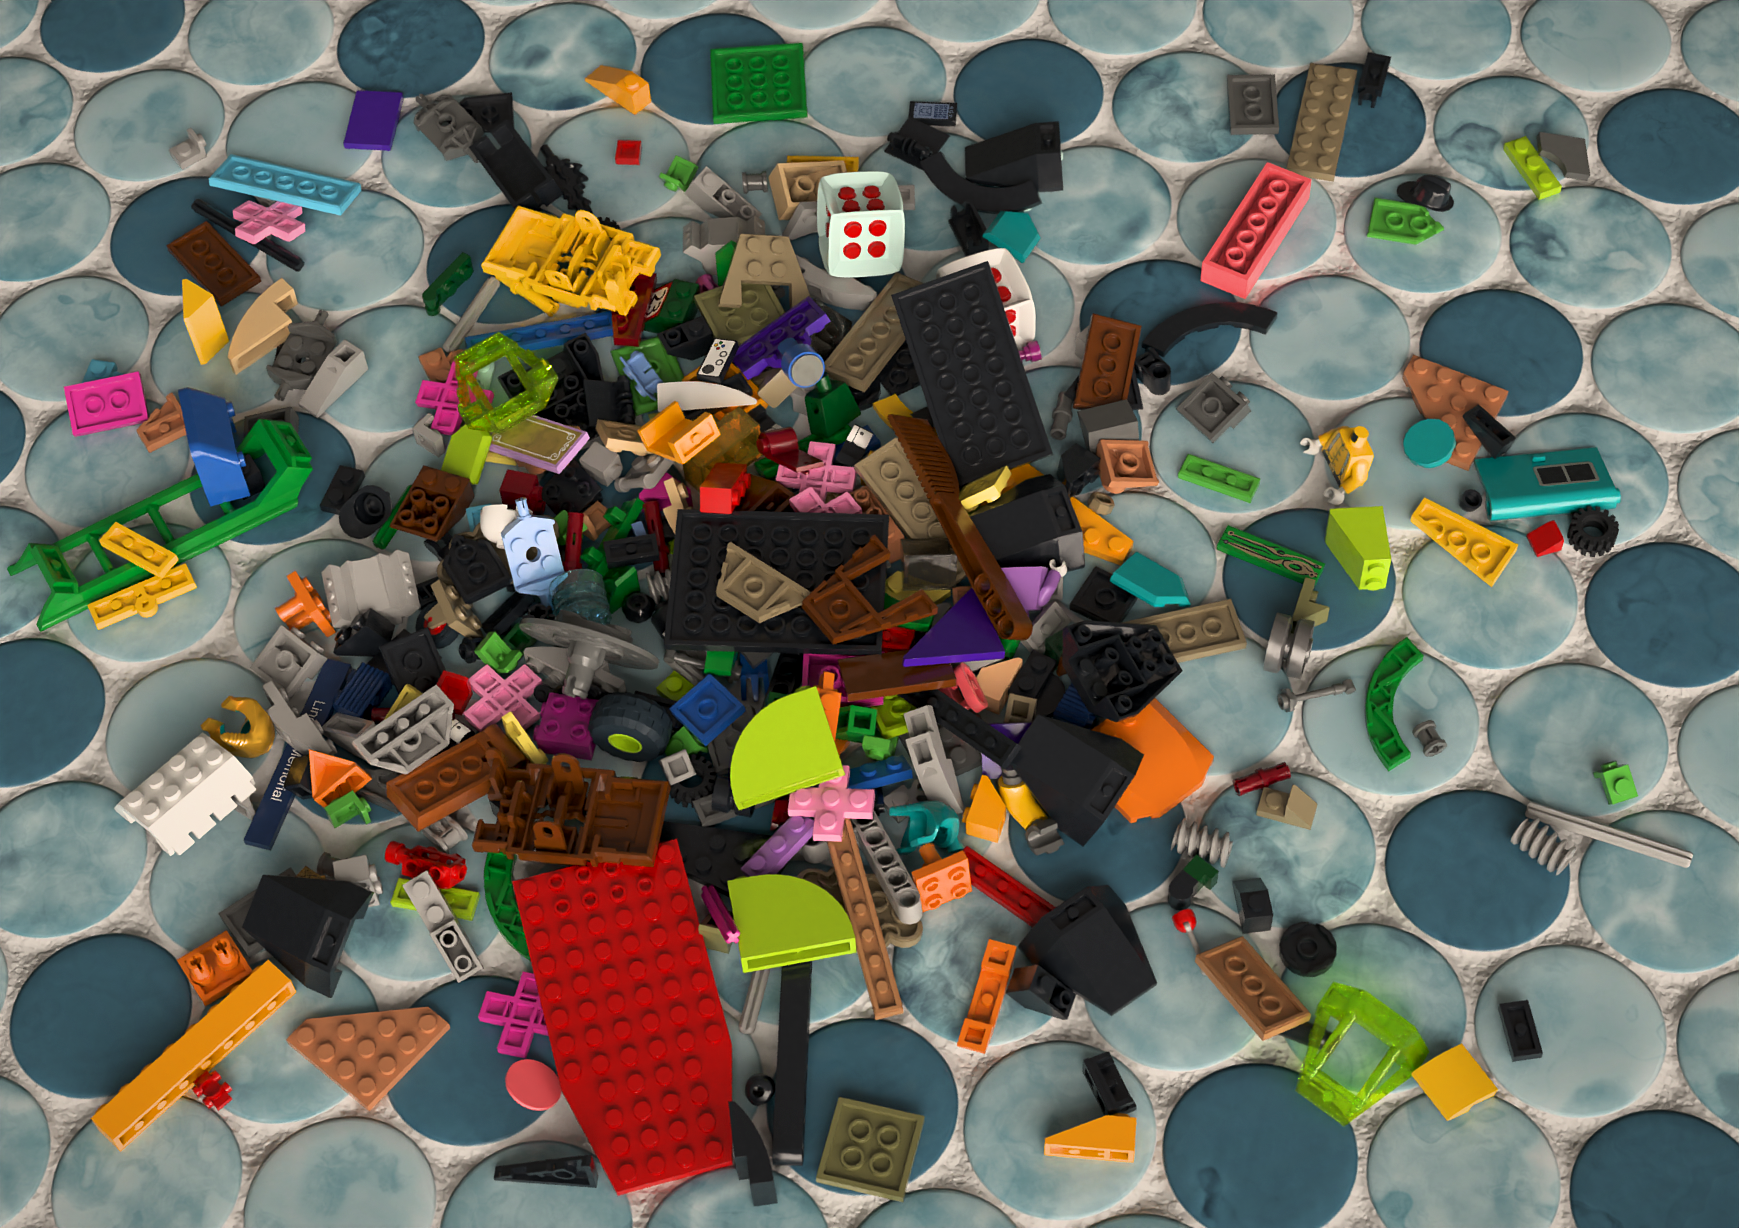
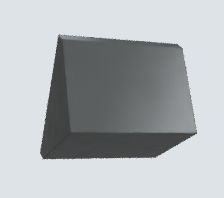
(1108, 422)

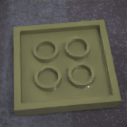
(739, 324)
(870, 1149)

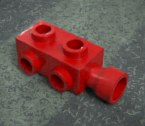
(416, 861)

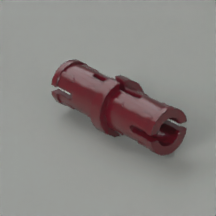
(1261, 778)

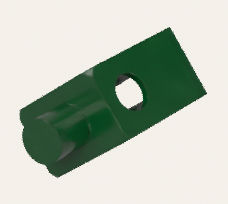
(830, 406)

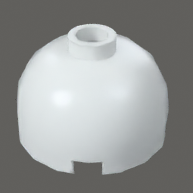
(494, 519)

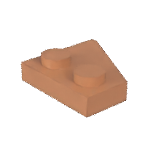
(163, 425)

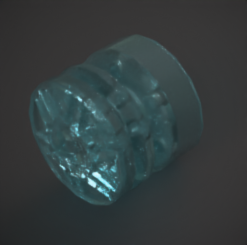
(581, 593)

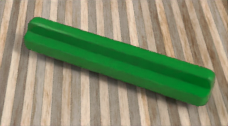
(386, 533)

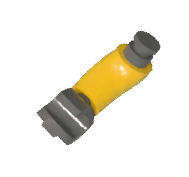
(1019, 801)

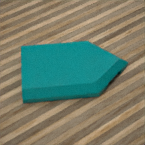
(1014, 232)
(1150, 582)

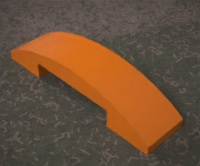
(987, 997)

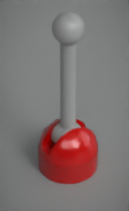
(1185, 922)

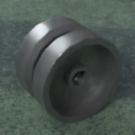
(1293, 647)

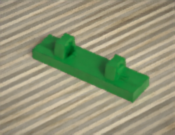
(620, 526)

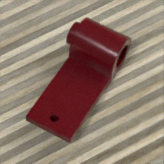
(782, 447)

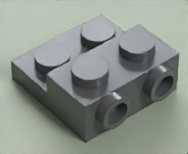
(1214, 407)

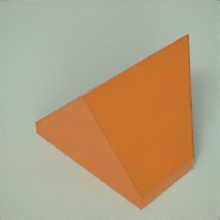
(334, 777)

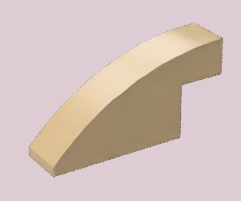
(262, 326)

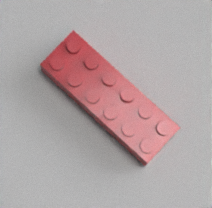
(1255, 230)

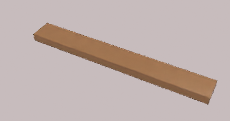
(865, 923)

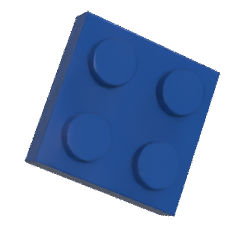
(707, 709)

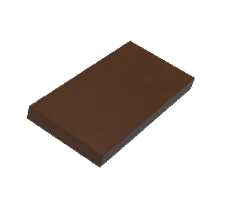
(213, 263)
(1106, 362)
(885, 676)

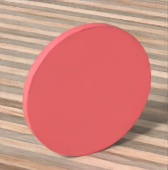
(533, 1084)

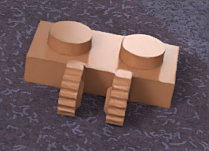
(437, 364)

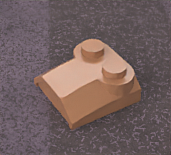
(1125, 465)

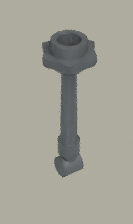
(671, 656)
(1288, 700)

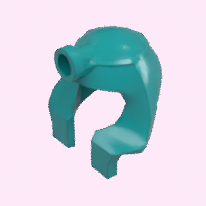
(933, 821)

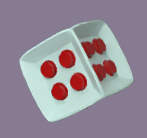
(860, 224)

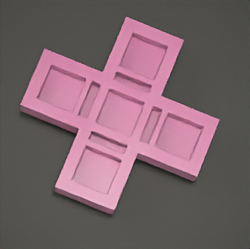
(263, 221)
(822, 479)
(810, 502)
(502, 696)
(831, 805)

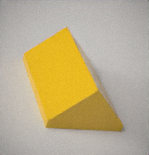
(203, 321)

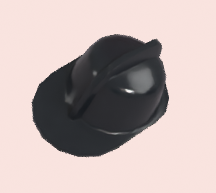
(1428, 191)
(365, 512)

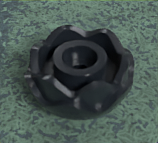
(641, 613)

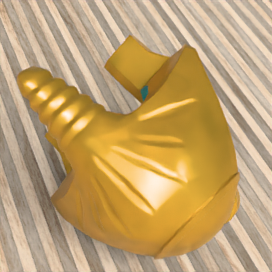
(255, 734)

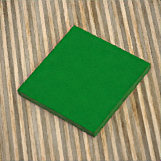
(758, 83)

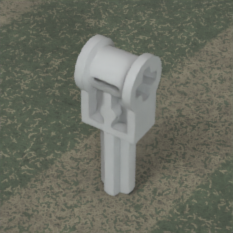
(445, 834)

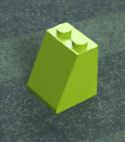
(1360, 544)

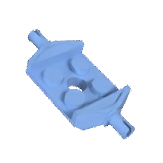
(526, 532)

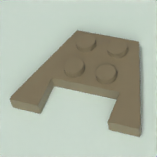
(766, 262)

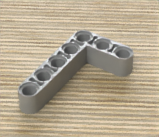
(884, 863)

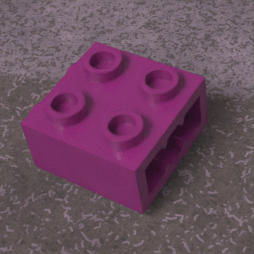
(565, 726)

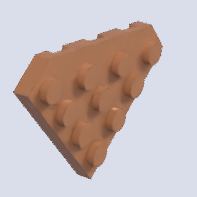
(1447, 396)
(368, 1050)

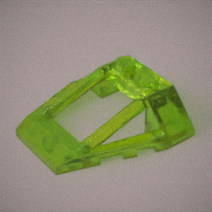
(537, 382)
(1359, 1006)

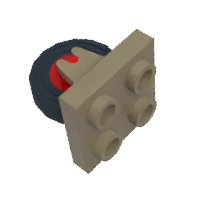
(448, 616)

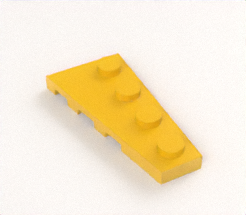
(1468, 542)

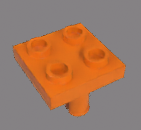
(305, 607)
(941, 878)
(215, 967)

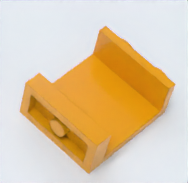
(675, 436)

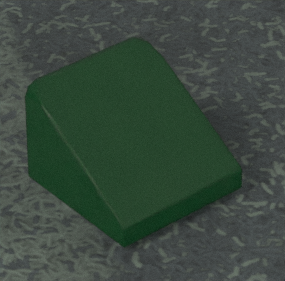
(517, 639)

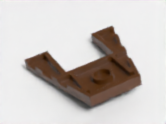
(843, 610)

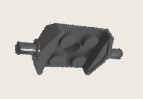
(454, 138)
(304, 340)

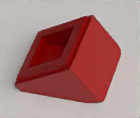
(1546, 539)

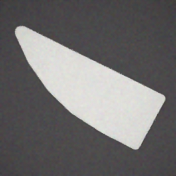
(700, 396)

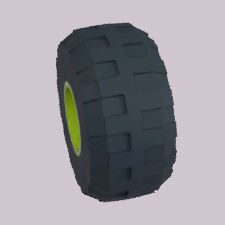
(630, 727)

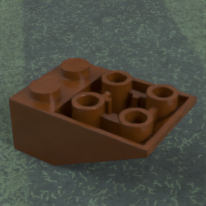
(765, 496)
(433, 504)

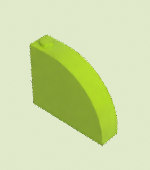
(784, 750)
(787, 922)

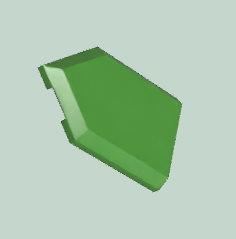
(1401, 222)

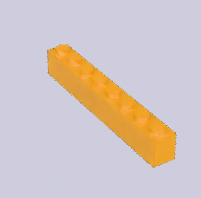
(194, 1053)

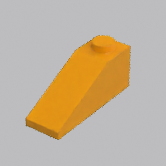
(622, 87)
(1100, 1139)

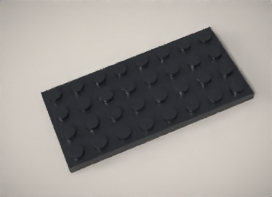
(972, 373)

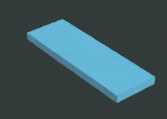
(285, 184)

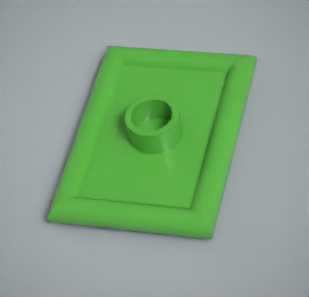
(665, 366)

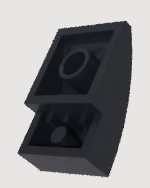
(751, 1157)

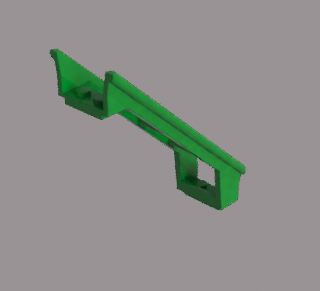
(279, 496)

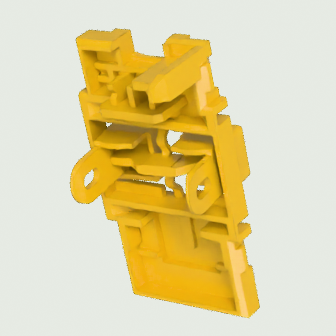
(536, 241)

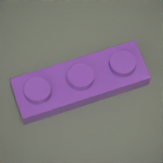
(780, 847)

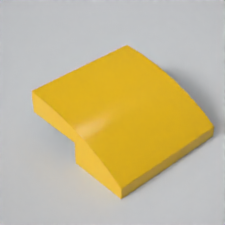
(1454, 1082)

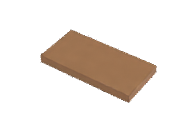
(1252, 988)

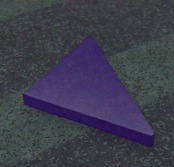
(958, 636)

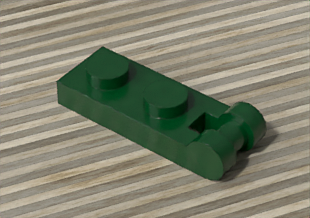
(447, 283)

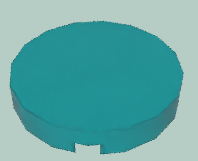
(1429, 443)

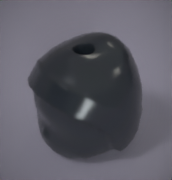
(759, 1096)

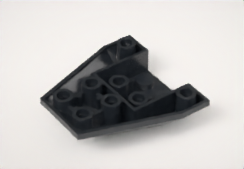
(1018, 158)
(567, 402)
(1032, 526)
(1117, 666)
(1075, 773)
(306, 925)
(1092, 949)

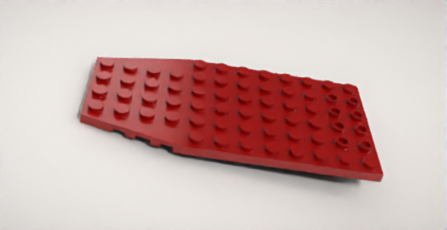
(632, 1016)

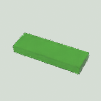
(1219, 478)

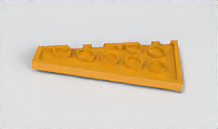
(1099, 536)

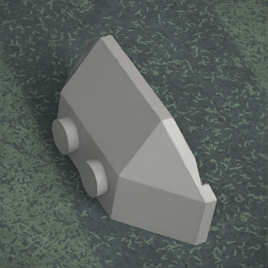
(409, 734)

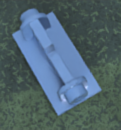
(636, 368)

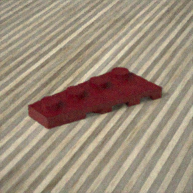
(629, 328)

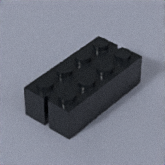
(516, 169)

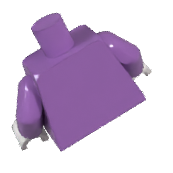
(1035, 584)

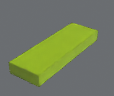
(460, 900)

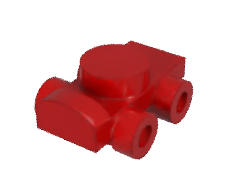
(214, 1093)

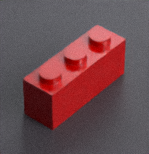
(724, 488)

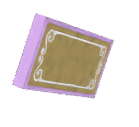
(540, 443)

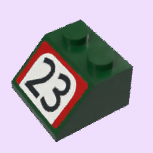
(672, 305)

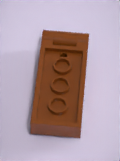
(451, 778)

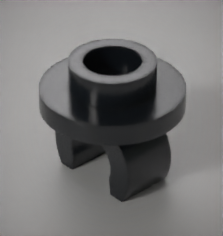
(467, 648)

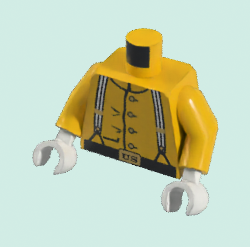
(1347, 456)

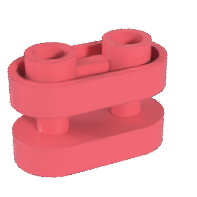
(969, 687)

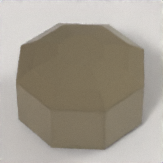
(1100, 503)

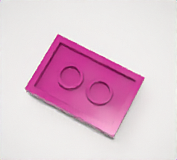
(106, 404)

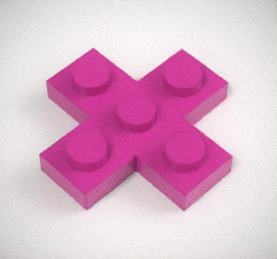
(445, 400)
(518, 1014)

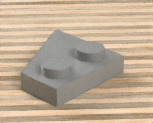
(803, 221)

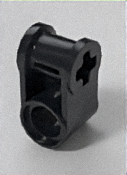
(1153, 372)

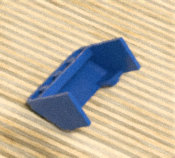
(212, 445)

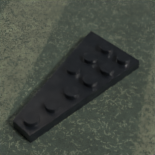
(713, 854)

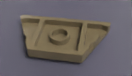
(756, 587)

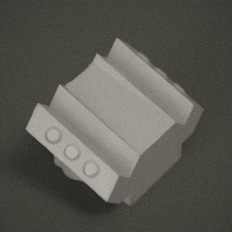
(706, 239)
(373, 583)

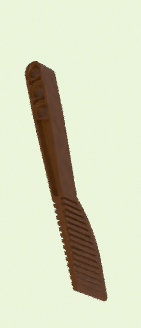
(975, 557)

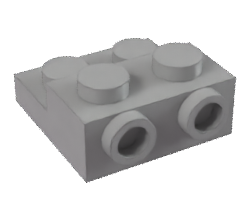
(289, 660)

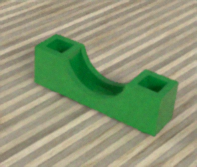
(852, 720)

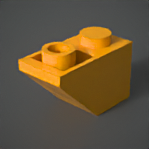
(987, 812)

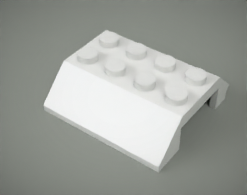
(186, 792)

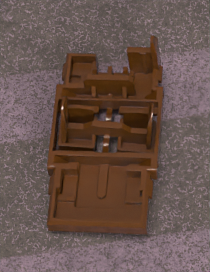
(620, 821)

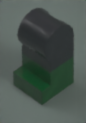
(1190, 881)

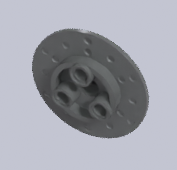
(588, 647)

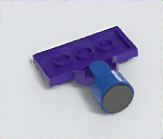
(786, 346)

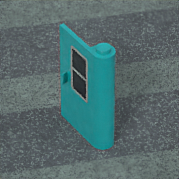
(1546, 484)

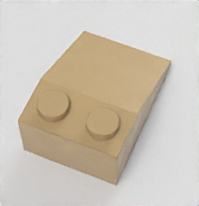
(799, 183)

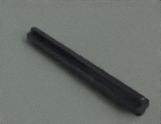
(264, 245)

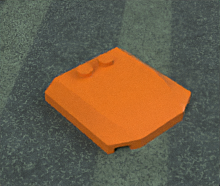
(1171, 765)

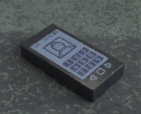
(934, 113)

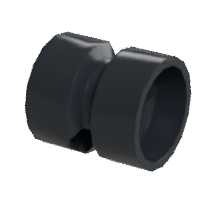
(723, 798)

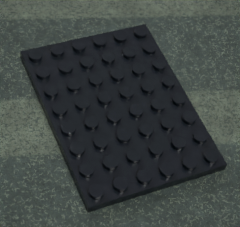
(793, 543)

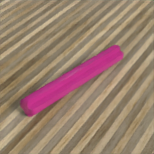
(720, 914)

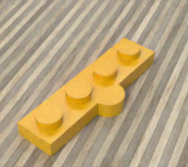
(142, 597)

